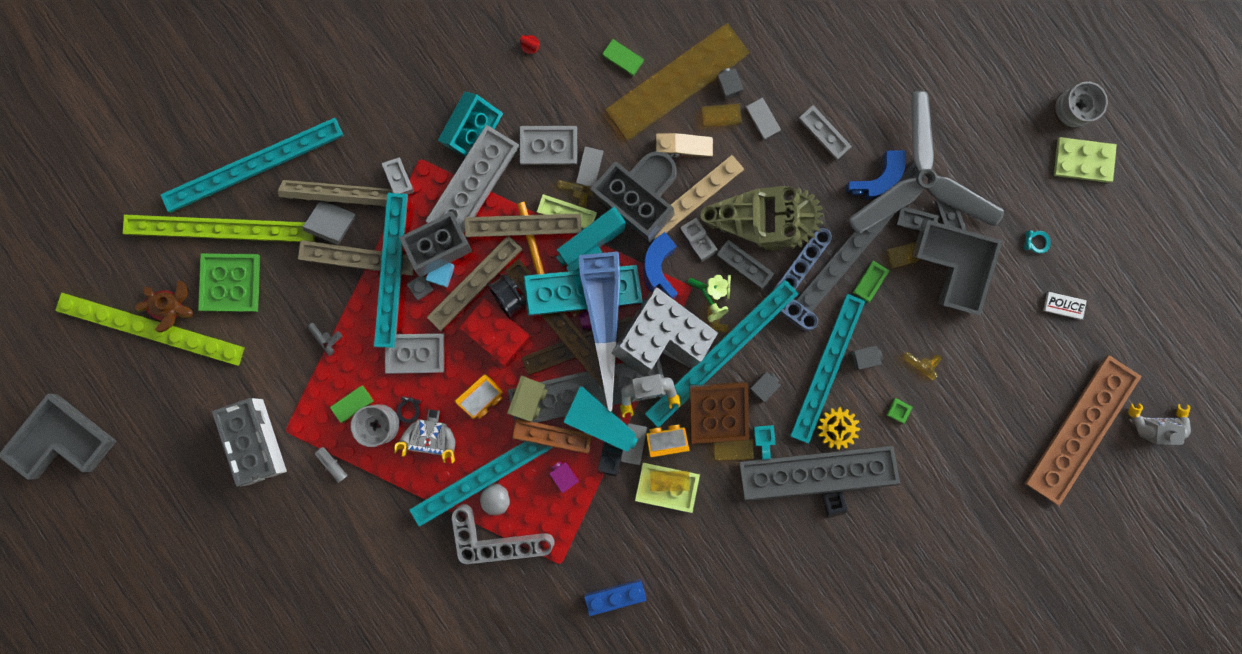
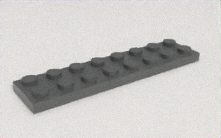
(564, 389)
(819, 473)

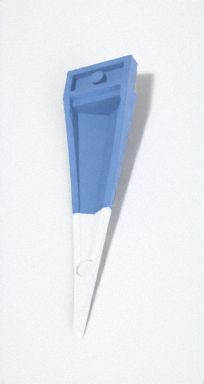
(601, 288)

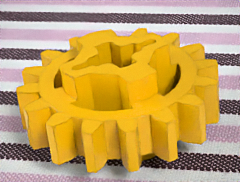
(839, 418)

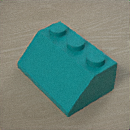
(468, 123)

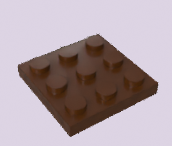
(719, 412)

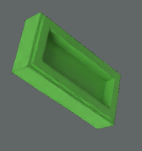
(623, 57)
(870, 281)
(351, 404)

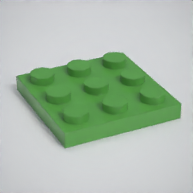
(229, 282)

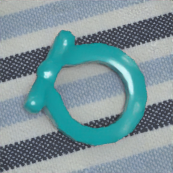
(1029, 246)

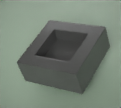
(420, 287)

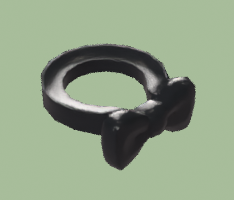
(416, 402)

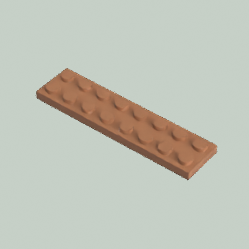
(1083, 430)

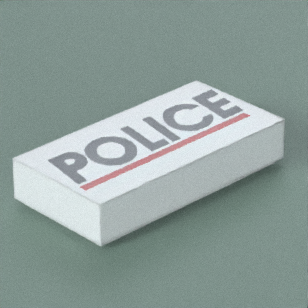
(1064, 305)

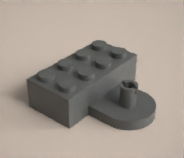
(639, 193)

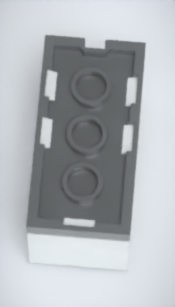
(249, 441)

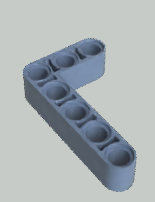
(796, 279)

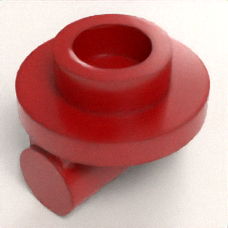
(529, 44)

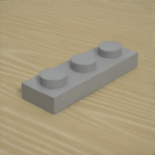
(824, 132)

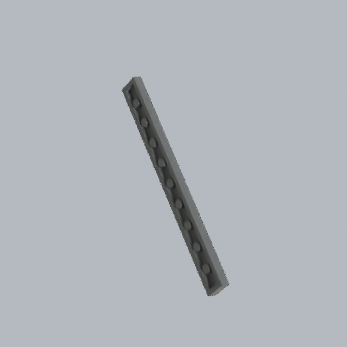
(844, 258)

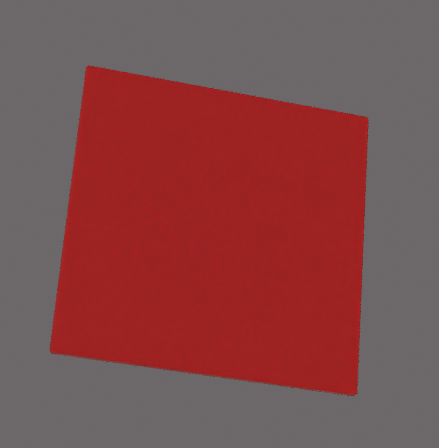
(534, 497)

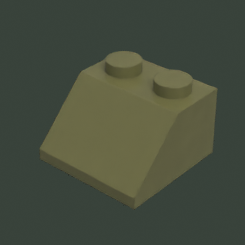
(527, 399)

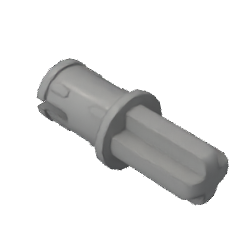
(330, 464)

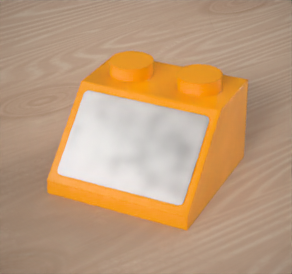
(480, 397)
(667, 441)

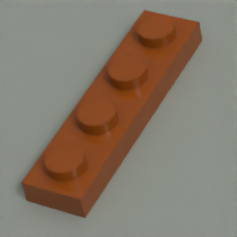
(551, 436)

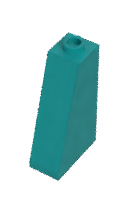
(596, 234)
(595, 419)

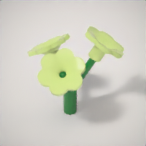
(716, 287)

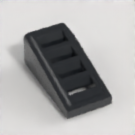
(841, 501)

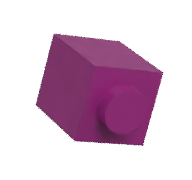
(563, 476)

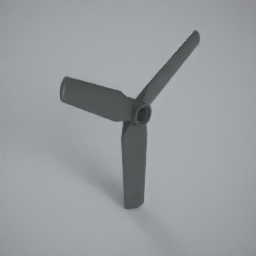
(941, 188)

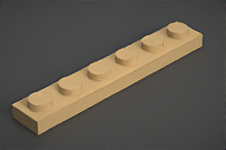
(703, 191)

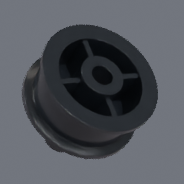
(506, 295)

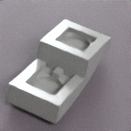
(698, 239)

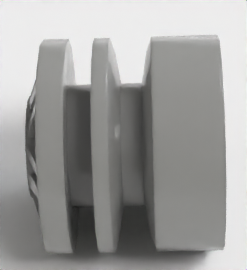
(1081, 104)
(366, 431)

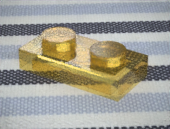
(721, 115)
(669, 480)

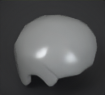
(494, 499)

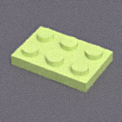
(1085, 160)
(670, 499)

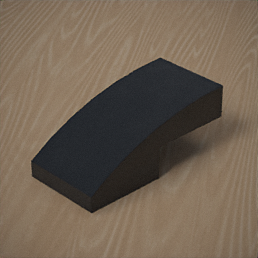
(609, 459)

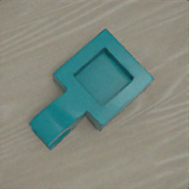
(764, 437)

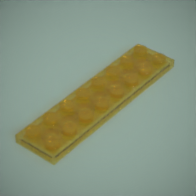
(677, 81)

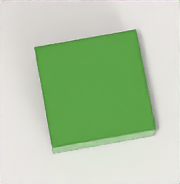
(899, 411)

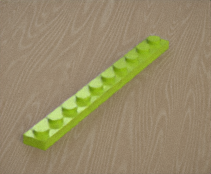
(215, 228)
(146, 328)

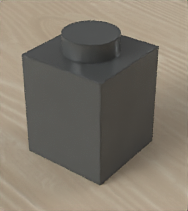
(729, 83)
(867, 357)
(765, 386)

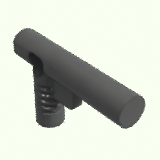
(325, 338)

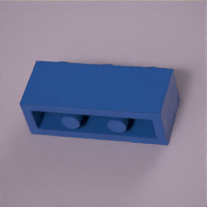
(615, 597)

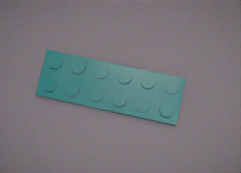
(565, 291)

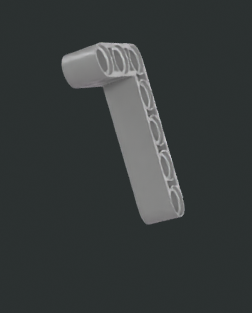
(494, 545)

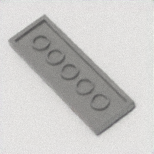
(475, 176)

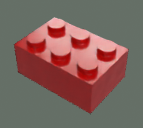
(495, 332)

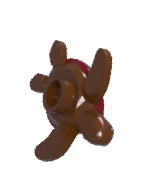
(165, 305)

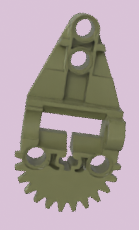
(750, 216)

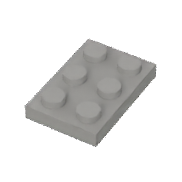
(548, 145)
(416, 354)

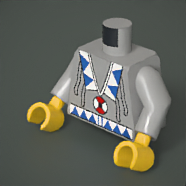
(648, 388)
(1162, 430)
(428, 437)

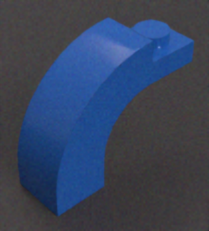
(893, 169)
(658, 251)

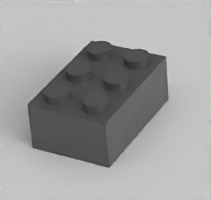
(435, 244)

